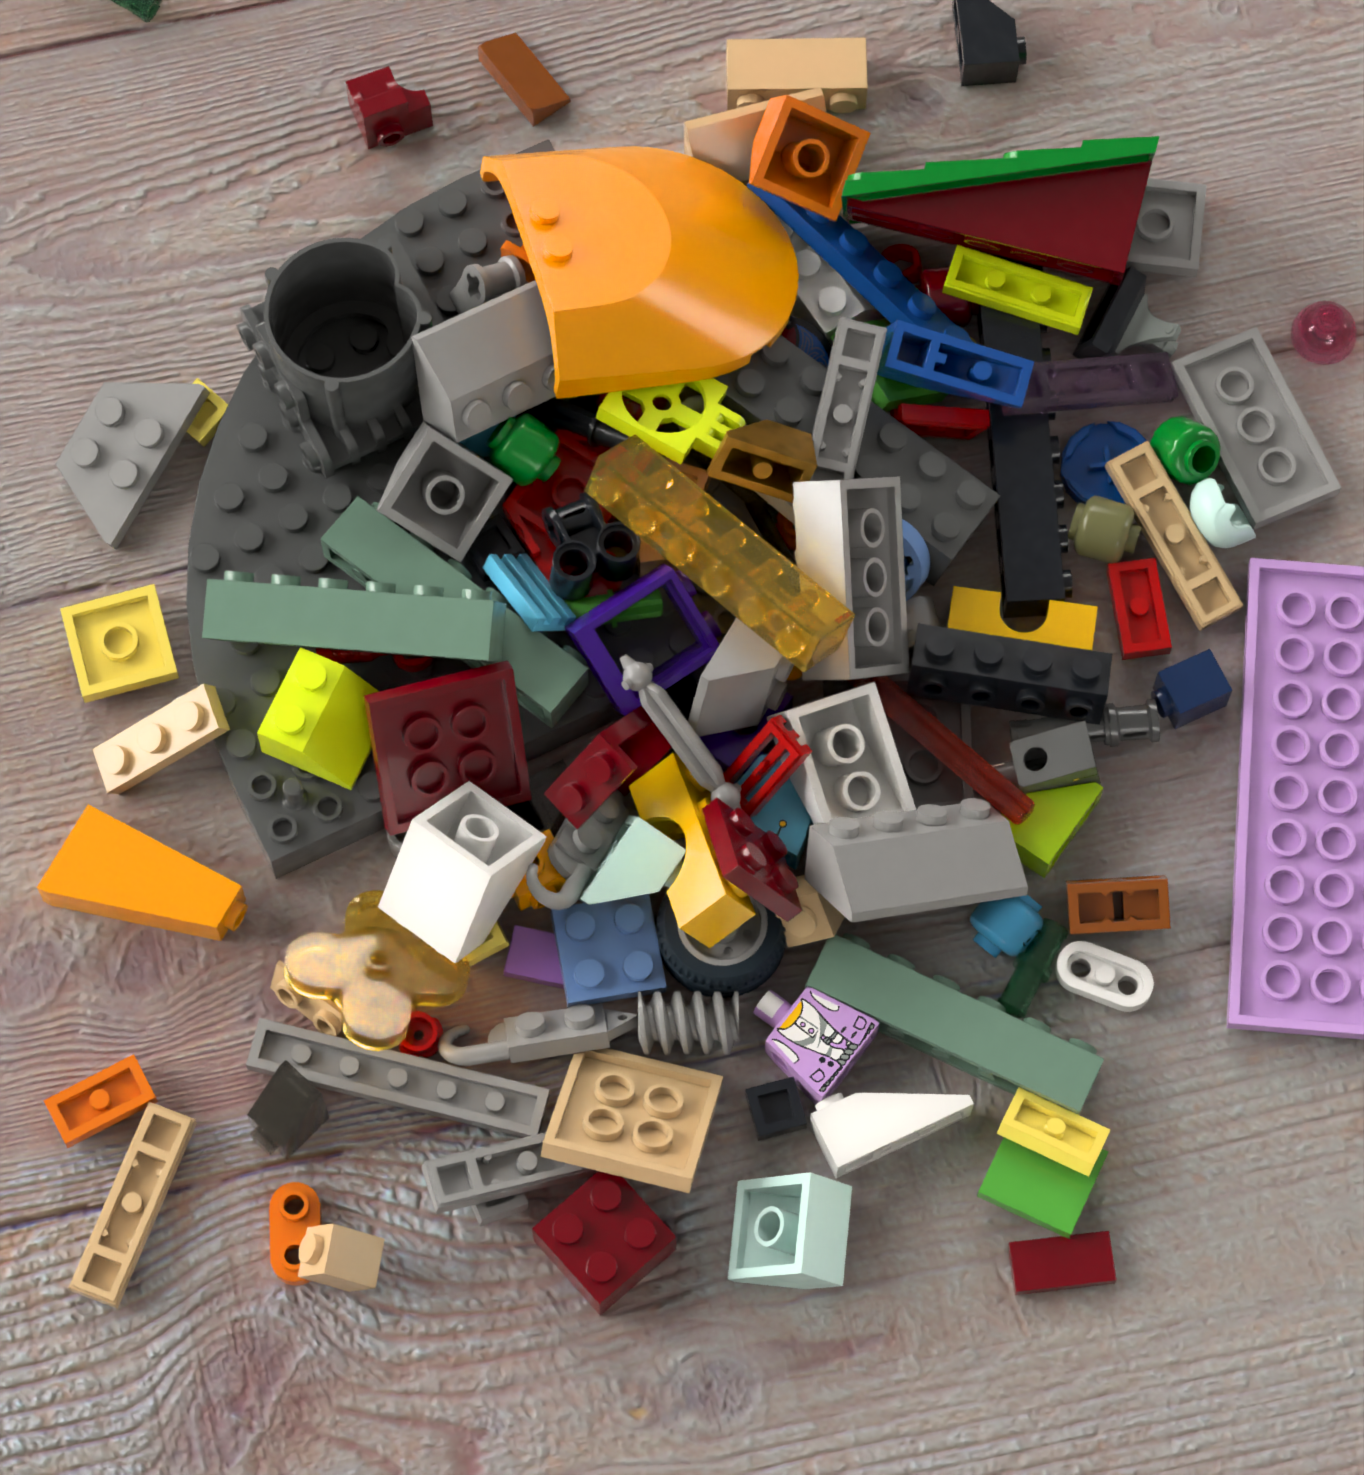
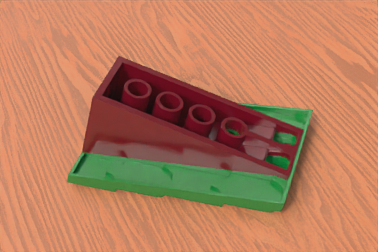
(1032, 206)

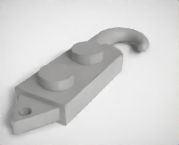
(579, 853)
(541, 1035)

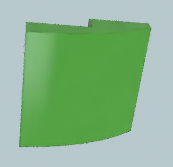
(1038, 1187)

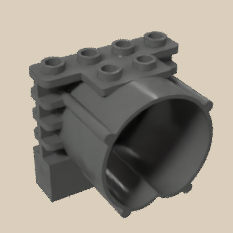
(322, 285)

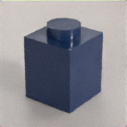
(1191, 689)

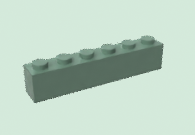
(378, 550)
(354, 619)
(954, 1026)

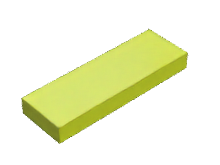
(1017, 290)

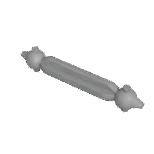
(678, 732)

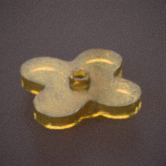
(373, 973)

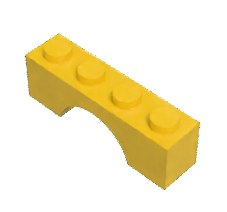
(701, 897)

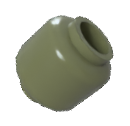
(1104, 529)

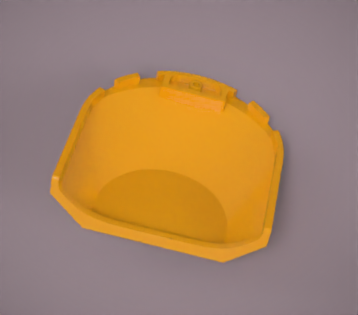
(647, 264)

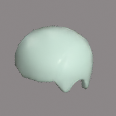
(1218, 521)

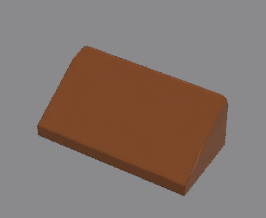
(522, 77)

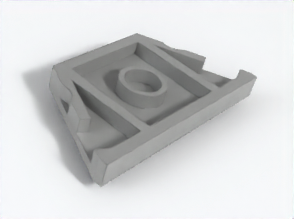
(125, 449)

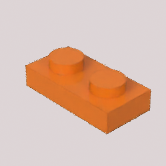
(100, 1101)

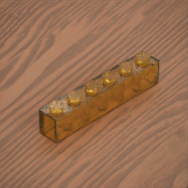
(719, 553)

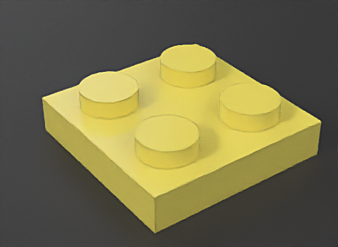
(119, 643)

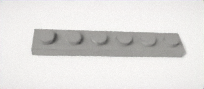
(401, 1079)

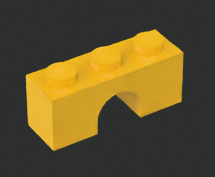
(1064, 622)

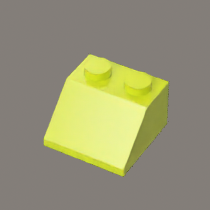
(319, 720)

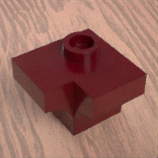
(386, 109)

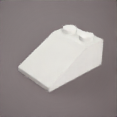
(852, 757)

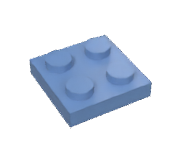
(608, 950)

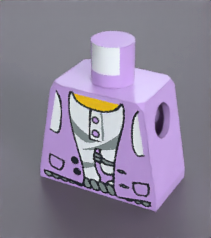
(815, 1039)

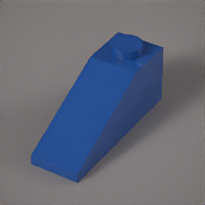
(953, 365)

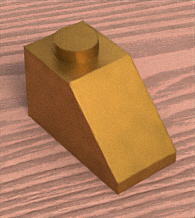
(765, 458)

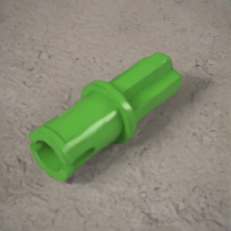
(647, 607)

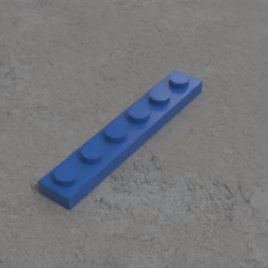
(863, 267)

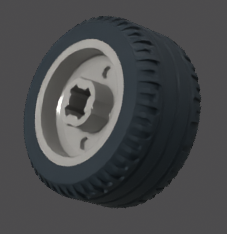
(733, 964)

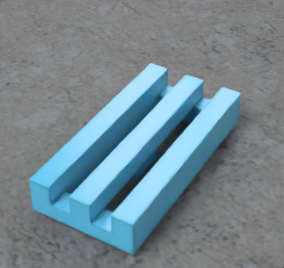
(528, 592)

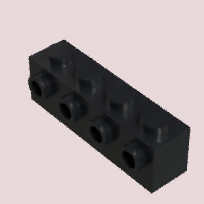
(1009, 674)

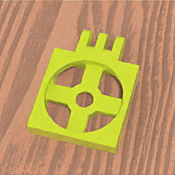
(702, 430)

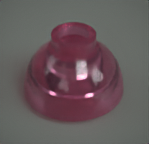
(1324, 332)

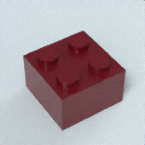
(604, 1239)

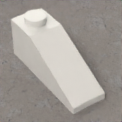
(875, 1124)

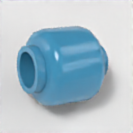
(1006, 924)

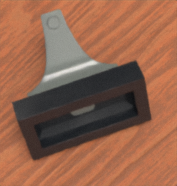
(1126, 322)

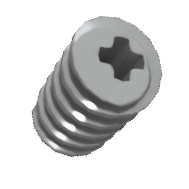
(688, 1022)

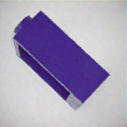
(601, 664)

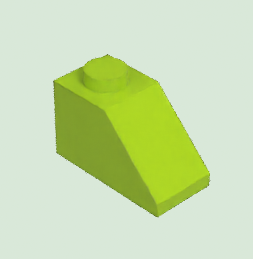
(1053, 824)

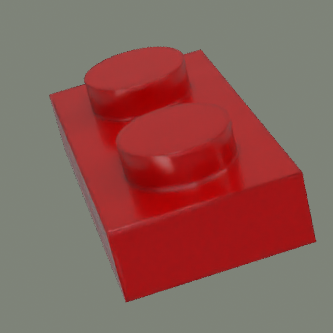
(1138, 608)

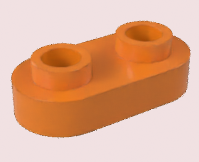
(290, 1229)

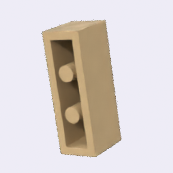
(788, 66)

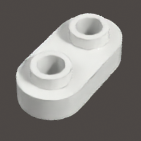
(1105, 973)

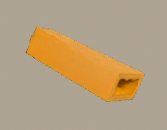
(138, 880)

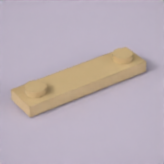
(1174, 536)
(132, 1205)

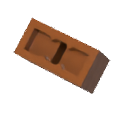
(1118, 904)

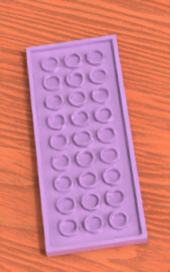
(1300, 804)

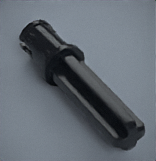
(577, 421)

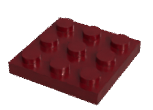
(444, 734)

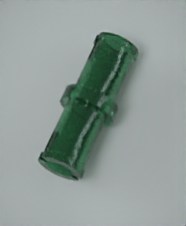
(1032, 968)

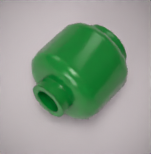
(524, 449)
(1186, 449)

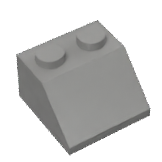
(442, 491)
(739, 683)

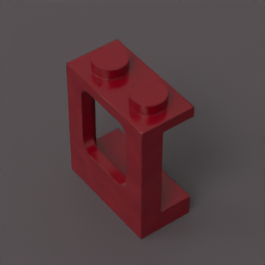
(607, 764)

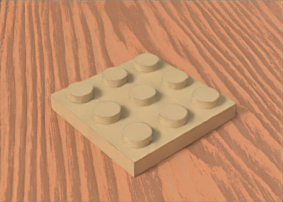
(633, 1117)

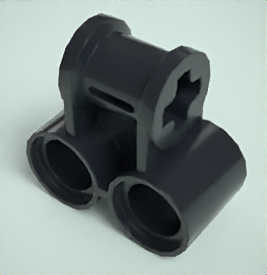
(582, 541)

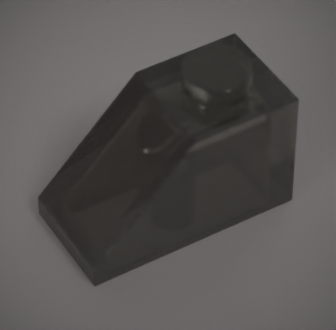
(287, 1112)

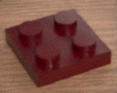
(752, 859)

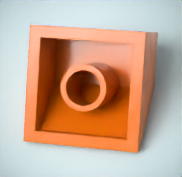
(805, 155)

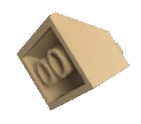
(728, 136)

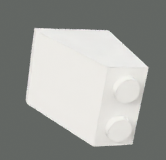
(459, 870)

